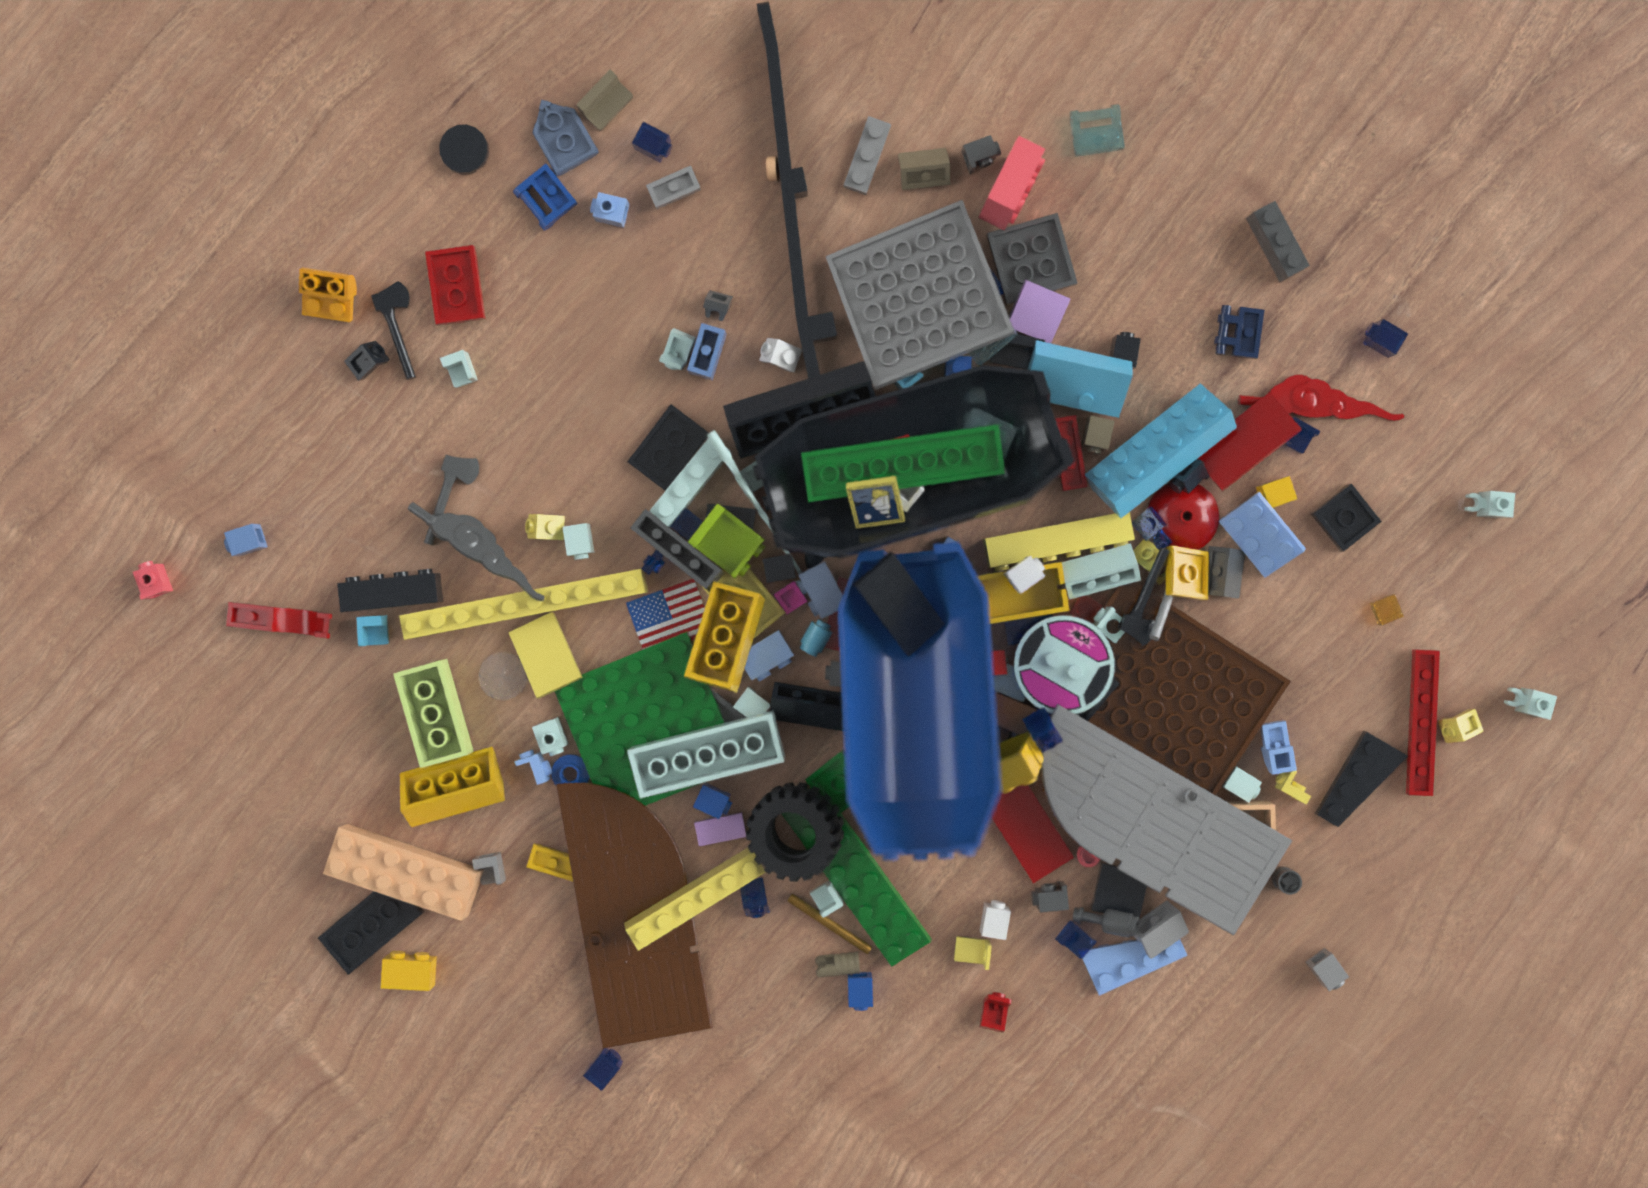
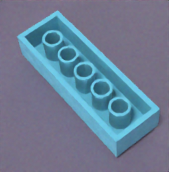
(1161, 450)

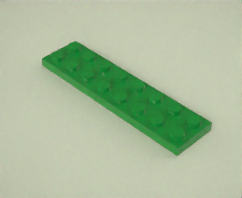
(912, 459)
(867, 892)

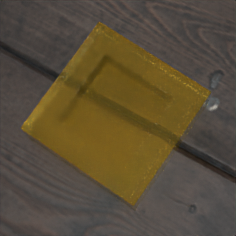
(1386, 609)

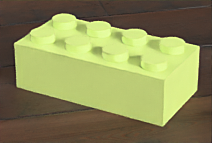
(433, 713)

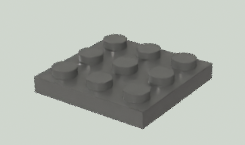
(1032, 253)

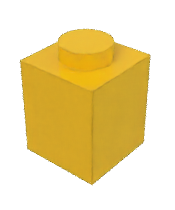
(1278, 491)

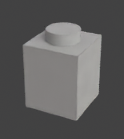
(1327, 970)

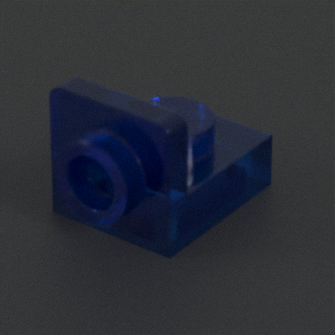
(1042, 730)

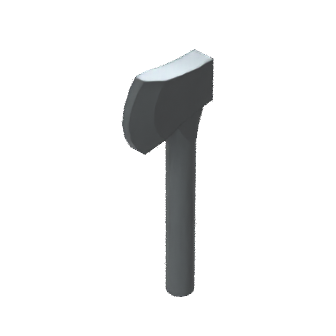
(463, 468)

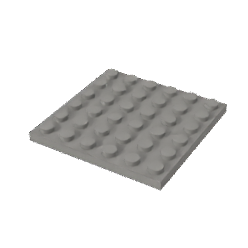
(919, 295)

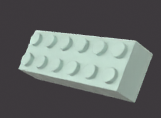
(706, 754)

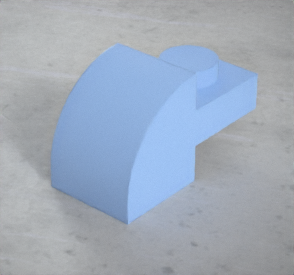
(1276, 748)

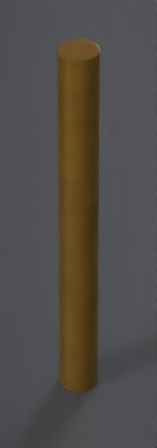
(829, 923)

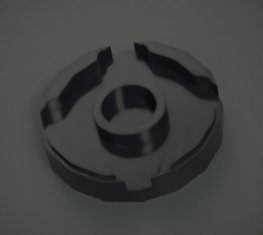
(464, 149)

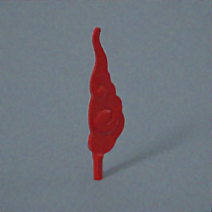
(1317, 400)

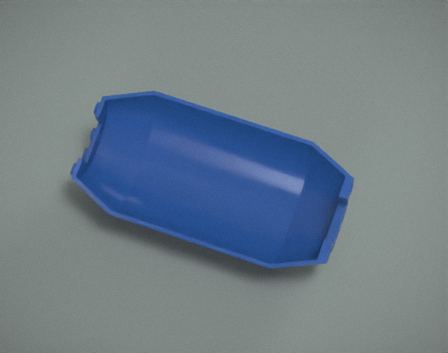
(925, 723)

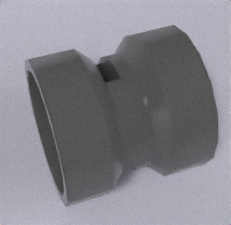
(1291, 882)

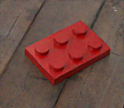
(455, 285)

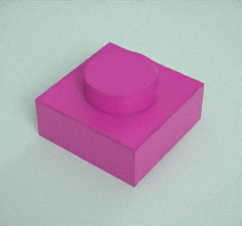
(790, 597)

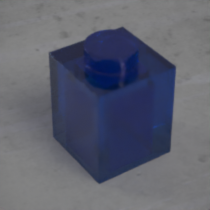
(652, 142)
(1385, 337)
(603, 1068)

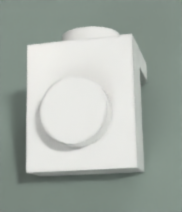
(780, 354)

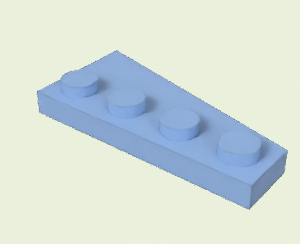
(1126, 961)

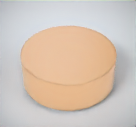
(772, 168)

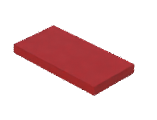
(1257, 435)
(1030, 832)

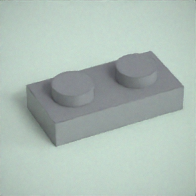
(673, 187)

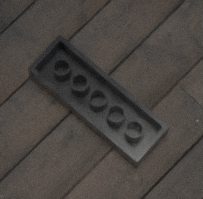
(765, 416)

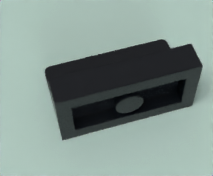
(1016, 352)

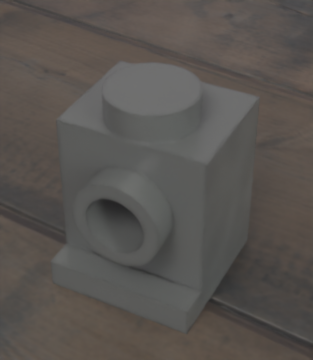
(980, 153)
(1051, 897)

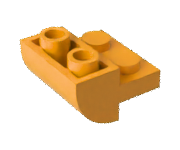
(327, 294)

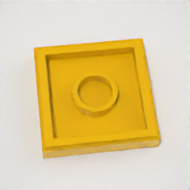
(1187, 573)

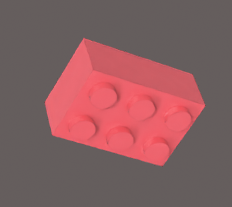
(1013, 184)

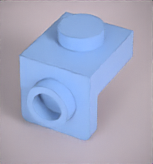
(540, 768)

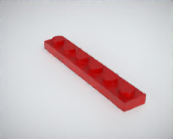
(1422, 722)

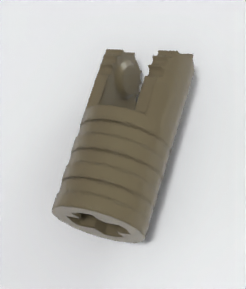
(837, 964)

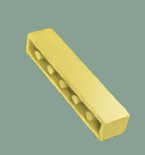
(1058, 539)
(693, 898)

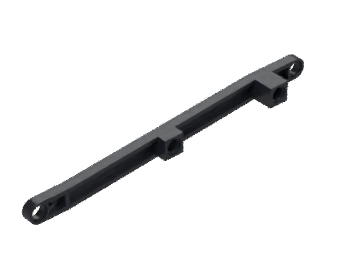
(811, 328)

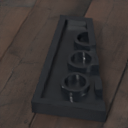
(1360, 775)

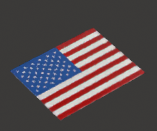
(667, 613)

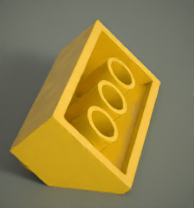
(451, 787)

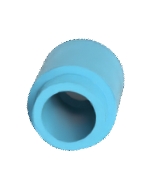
(816, 637)

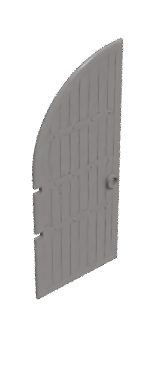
(1158, 823)

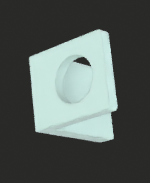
(1101, 620)

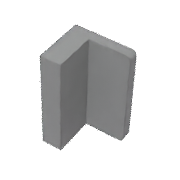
(1161, 929)

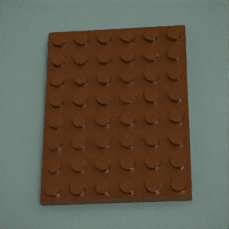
(1186, 696)

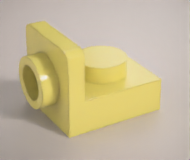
(1461, 726)
(1292, 789)

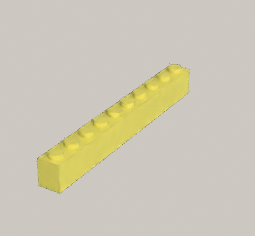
(522, 605)

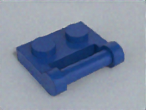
(551, 191)

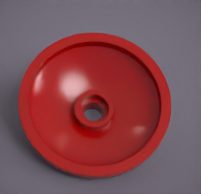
(1202, 510)

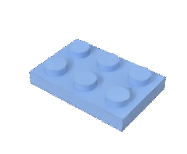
(1262, 534)

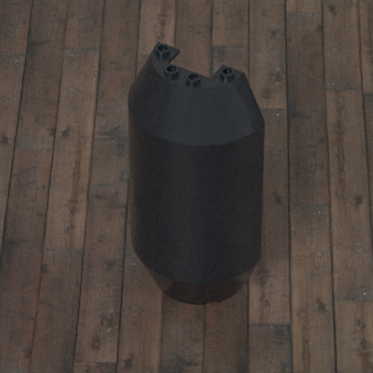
(934, 406)

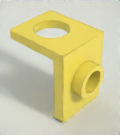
(1145, 555)
(973, 951)

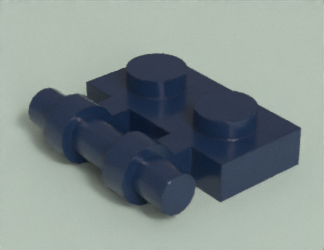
(1247, 332)

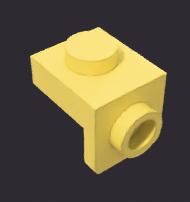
(545, 527)

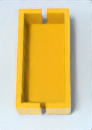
(1037, 600)
(1019, 761)

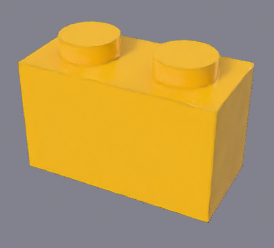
(408, 971)

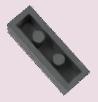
(1277, 241)

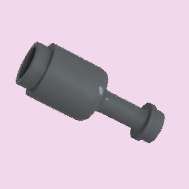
(1112, 921)

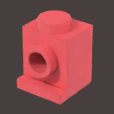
(159, 580)

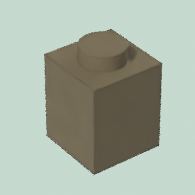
(1097, 434)

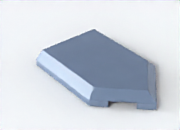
(562, 137)

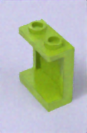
(727, 541)

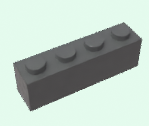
(677, 550)

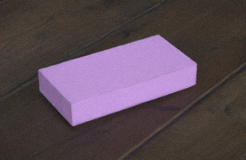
(720, 830)

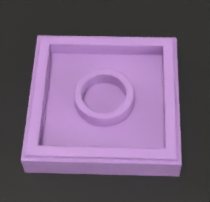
(1038, 311)

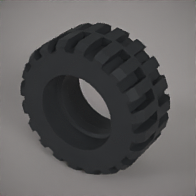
(778, 856)

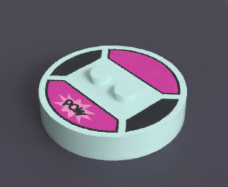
(1064, 664)

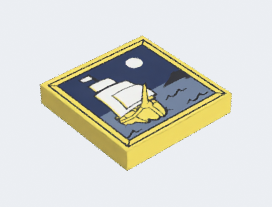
(875, 502)

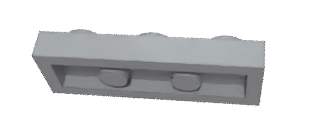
(867, 155)

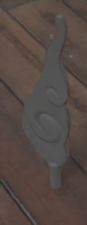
(474, 542)

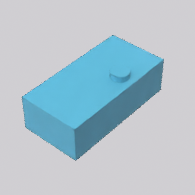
(1083, 378)

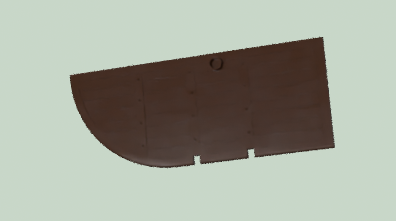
(620, 868)

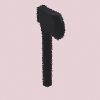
(386, 301)
(1133, 622)

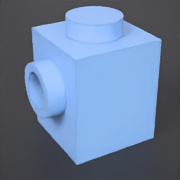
(610, 209)

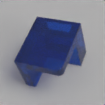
(1303, 438)
(1076, 939)

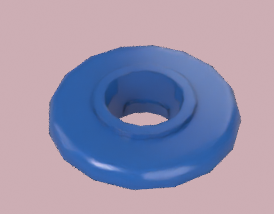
(569, 761)

